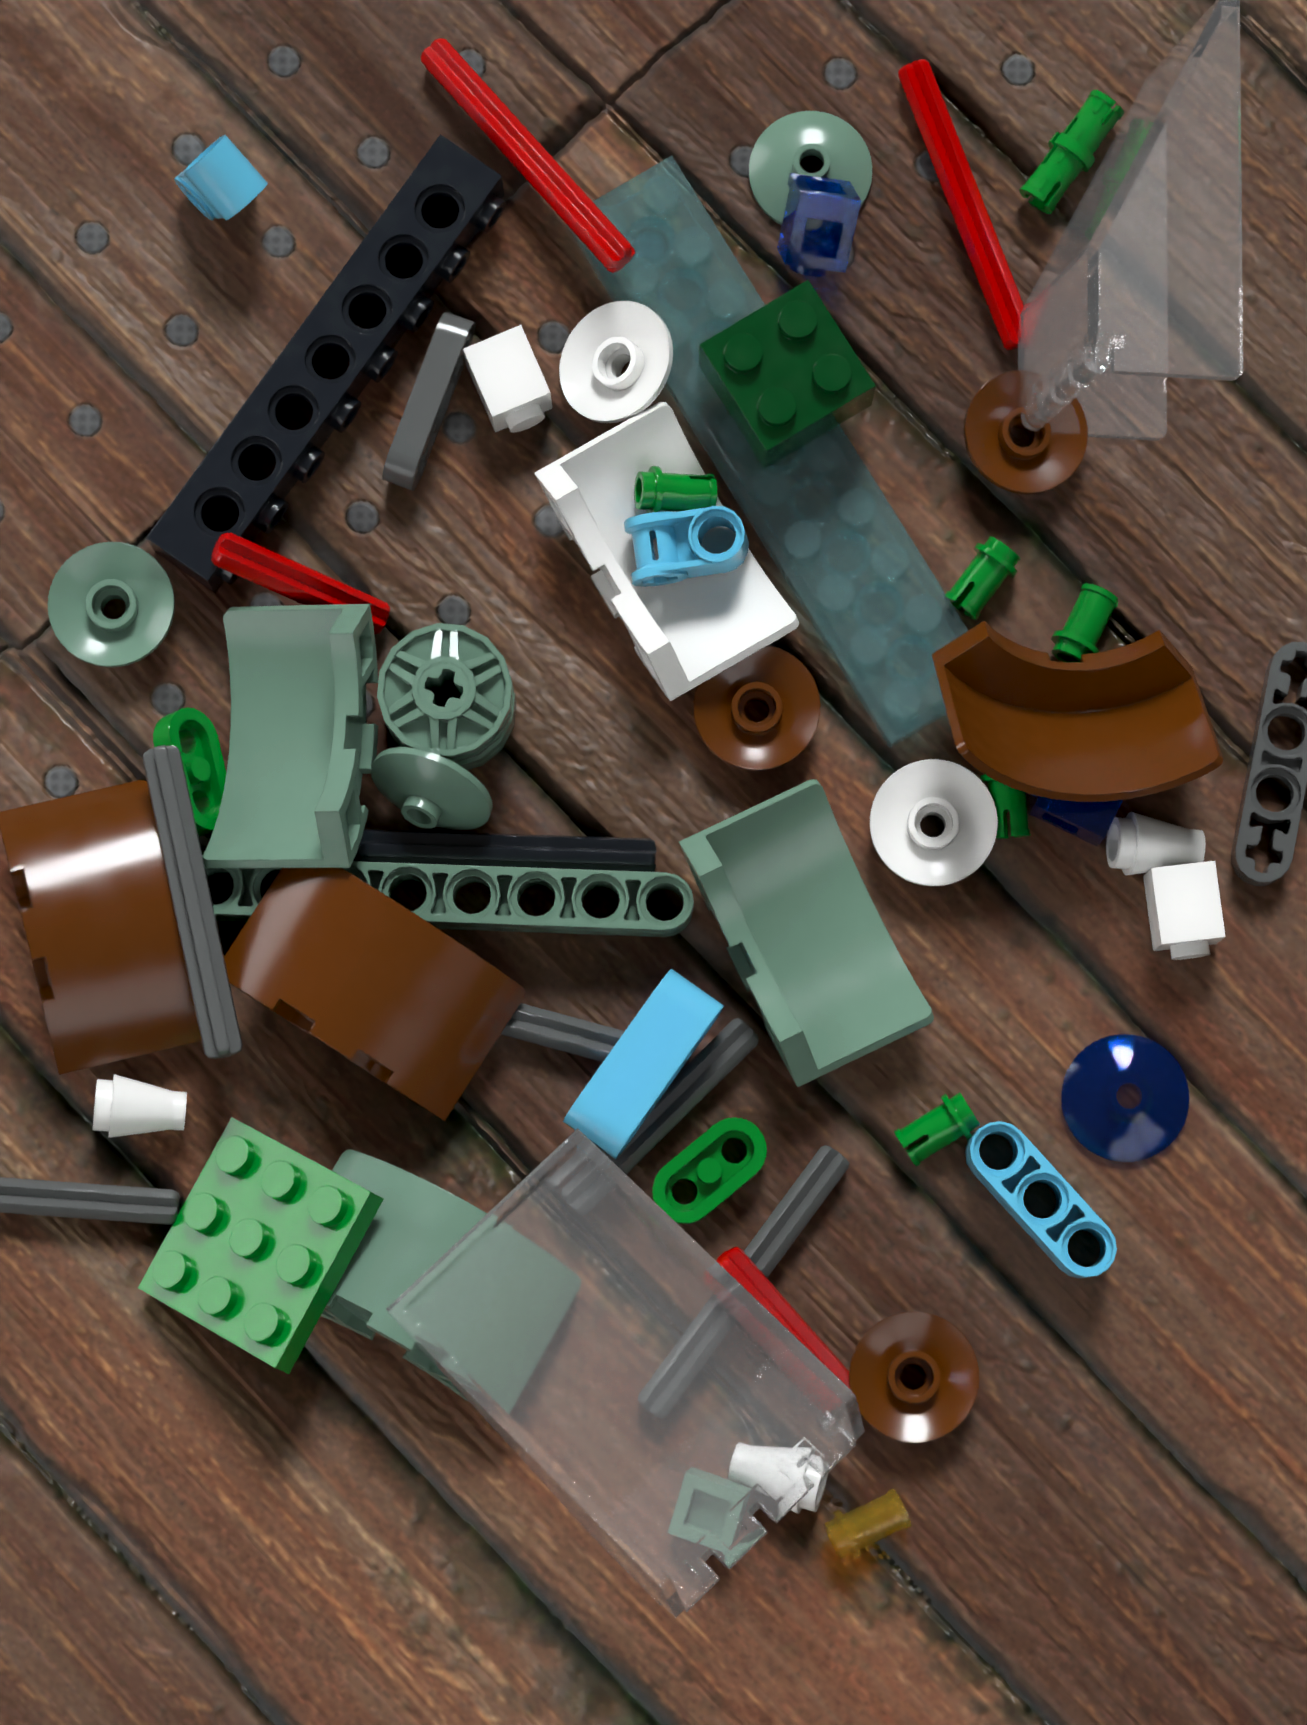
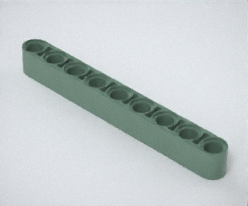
(506, 887)

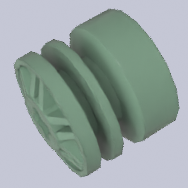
(466, 728)

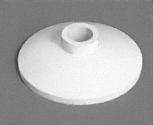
(601, 348)
(942, 791)

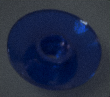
(1092, 1104)

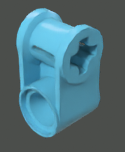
(220, 180)
(680, 545)

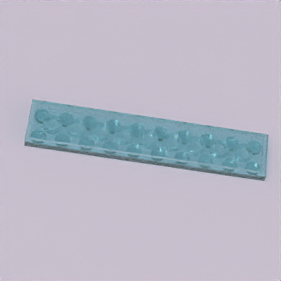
(812, 508)

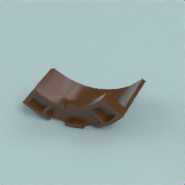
(1081, 729)
(104, 922)
(373, 983)

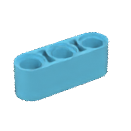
(643, 1063)
(1070, 1212)

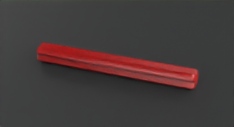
(527, 155)
(963, 199)

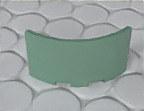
(296, 736)
(805, 932)
(402, 1242)

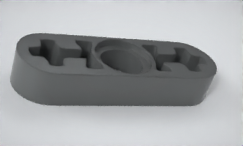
(428, 401)

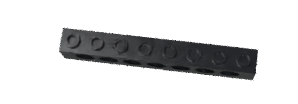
(442, 179)

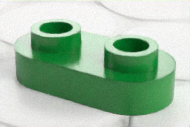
(201, 760)
(709, 1171)

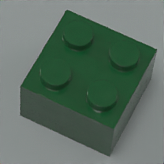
(786, 374)

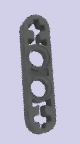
(1272, 762)

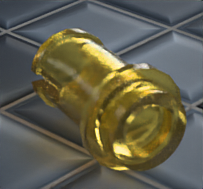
(866, 1524)

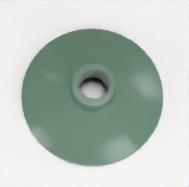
(803, 135)
(92, 580)
(431, 789)

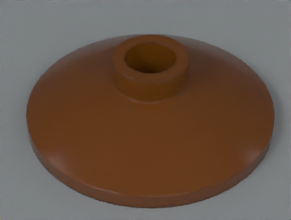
(1017, 469)
(782, 686)
(948, 1384)

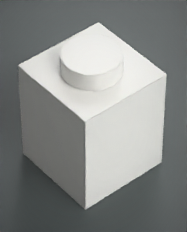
(509, 380)
(1184, 909)

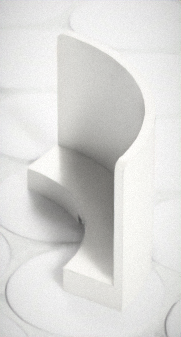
(679, 628)

